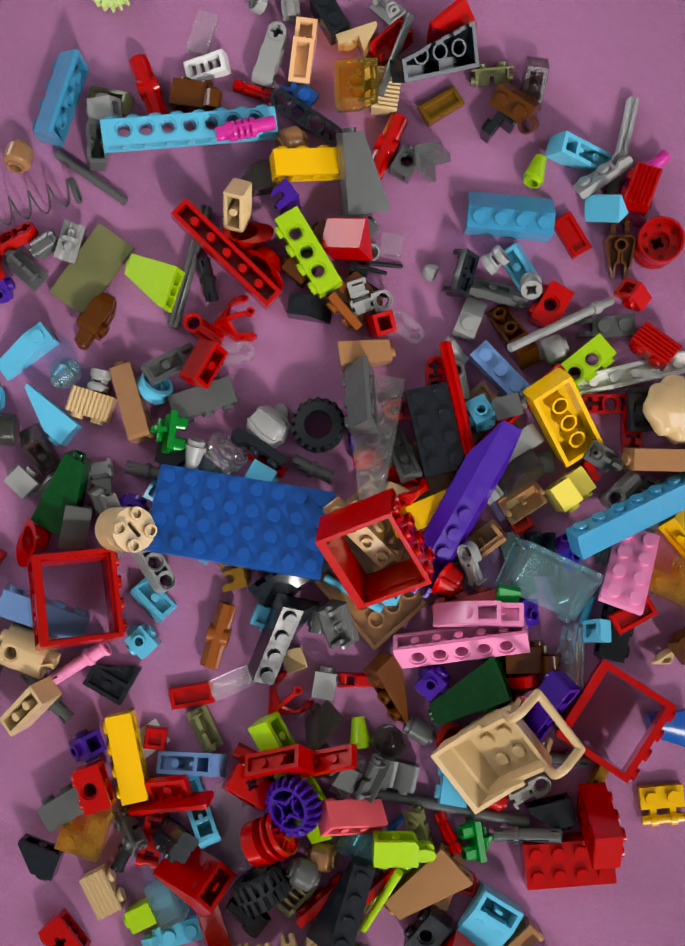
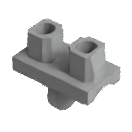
(69, 242)

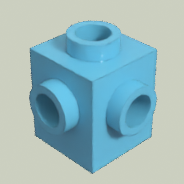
(481, 413)
(149, 638)

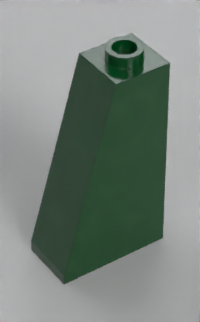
(65, 488)
(477, 691)

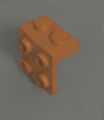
(338, 303)

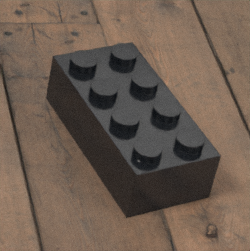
(434, 429)

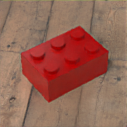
(600, 826)

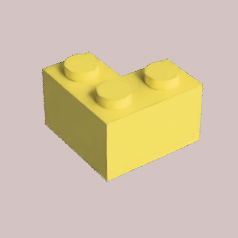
(570, 490)

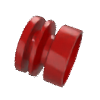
(669, 240)
(264, 844)

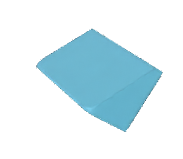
(605, 208)
(518, 264)
(155, 604)

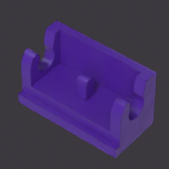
(289, 199)

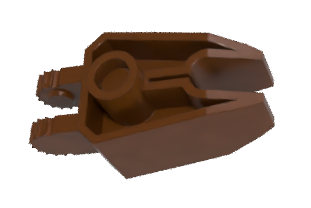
(619, 249)
(95, 320)

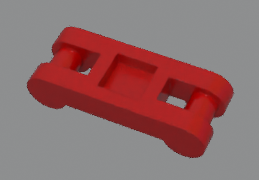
(148, 831)

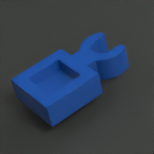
(302, 92)

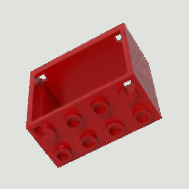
(387, 582)
(112, 583)
(653, 733)

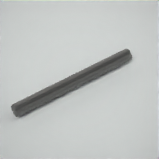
(189, 269)

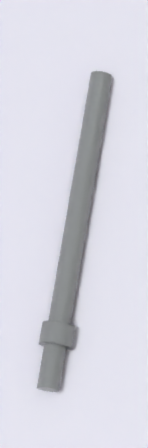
(593, 309)

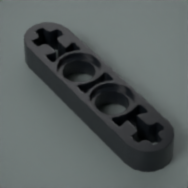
(306, 118)

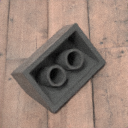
(360, 398)

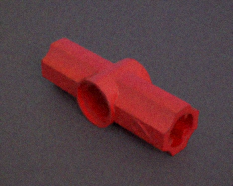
(147, 84)
(388, 142)

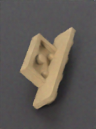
(369, 538)

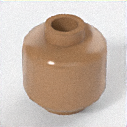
(291, 137)
(18, 156)
(324, 855)

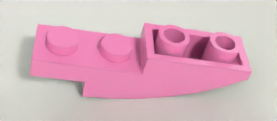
(478, 614)

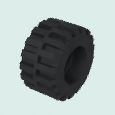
(309, 408)
(261, 889)

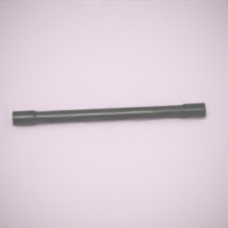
(508, 818)

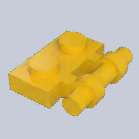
(658, 797)

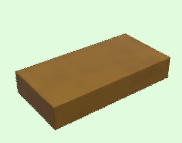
(440, 106)

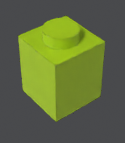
(139, 916)

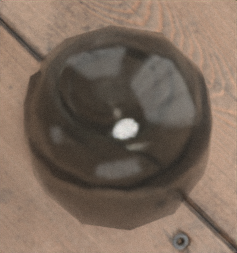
(388, 741)

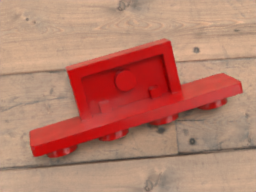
(171, 795)

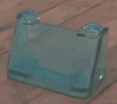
(549, 579)

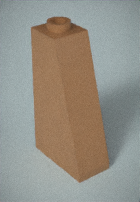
(131, 403)
(429, 884)

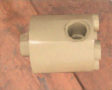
(125, 529)
(19, 652)

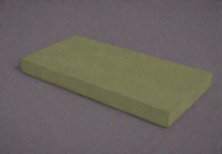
(94, 268)

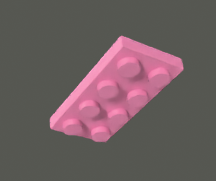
(629, 572)

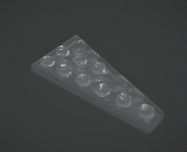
(375, 451)

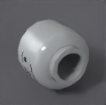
(553, 349)

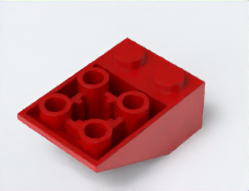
(197, 882)

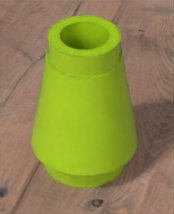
(535, 172)
(359, 733)

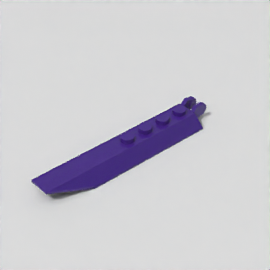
(468, 496)

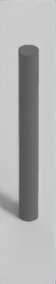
(395, 53)
(91, 177)

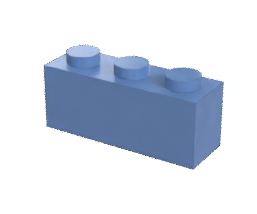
(497, 370)

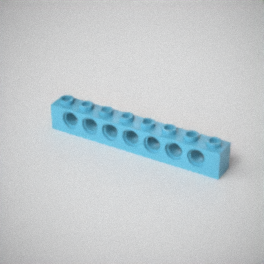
(179, 136)

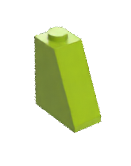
(155, 279)

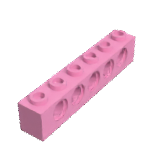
(458, 644)

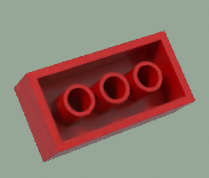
(561, 865)

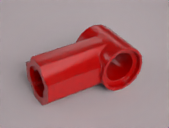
(204, 330)

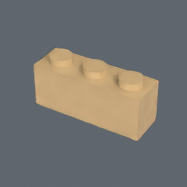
(30, 706)

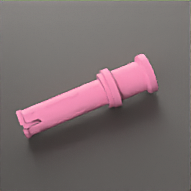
(88, 657)

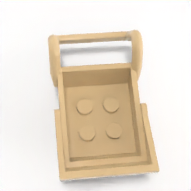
(501, 752)

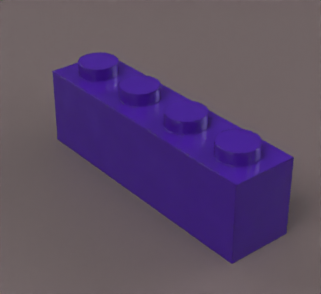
(560, 692)

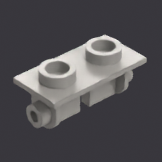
(387, 10)

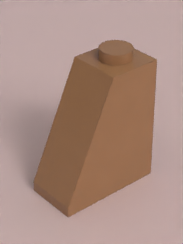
(378, 352)
(653, 459)

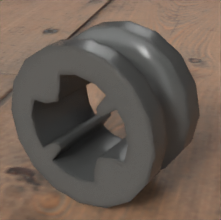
(602, 556)

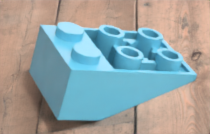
(489, 917)

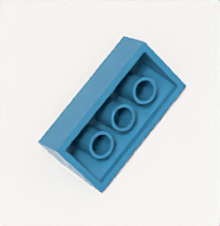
(61, 98)
(509, 216)

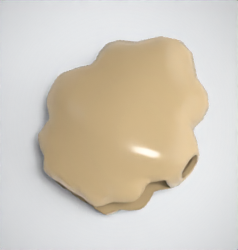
(666, 408)

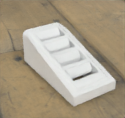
(213, 57)

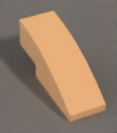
(303, 50)

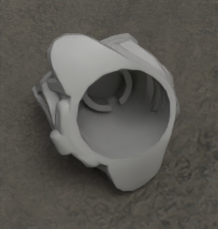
(270, 424)

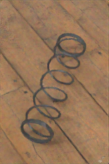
(75, 191)

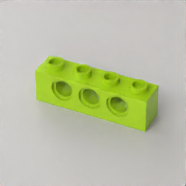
(295, 221)
(596, 347)

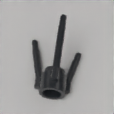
(364, 268)

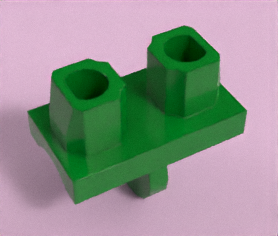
(172, 423)
(478, 840)

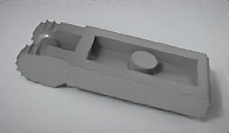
(603, 174)

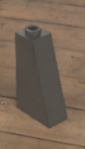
(358, 175)

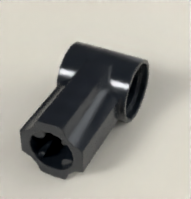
(251, 925)

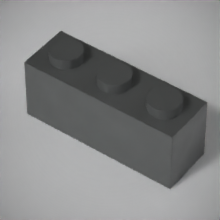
(203, 401)
(61, 808)

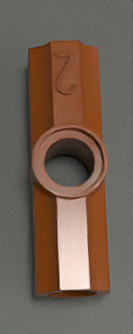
(218, 635)

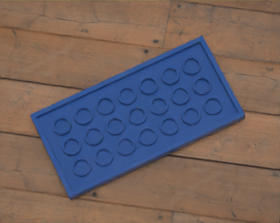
(238, 521)

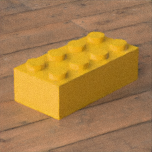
(562, 416)

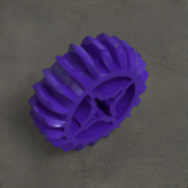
(293, 811)

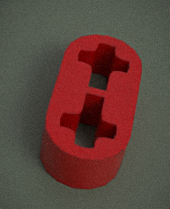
(522, 681)

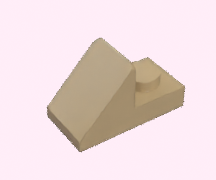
(358, 36)

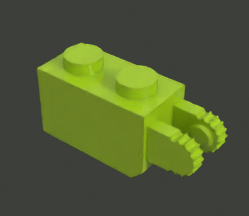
(400, 850)

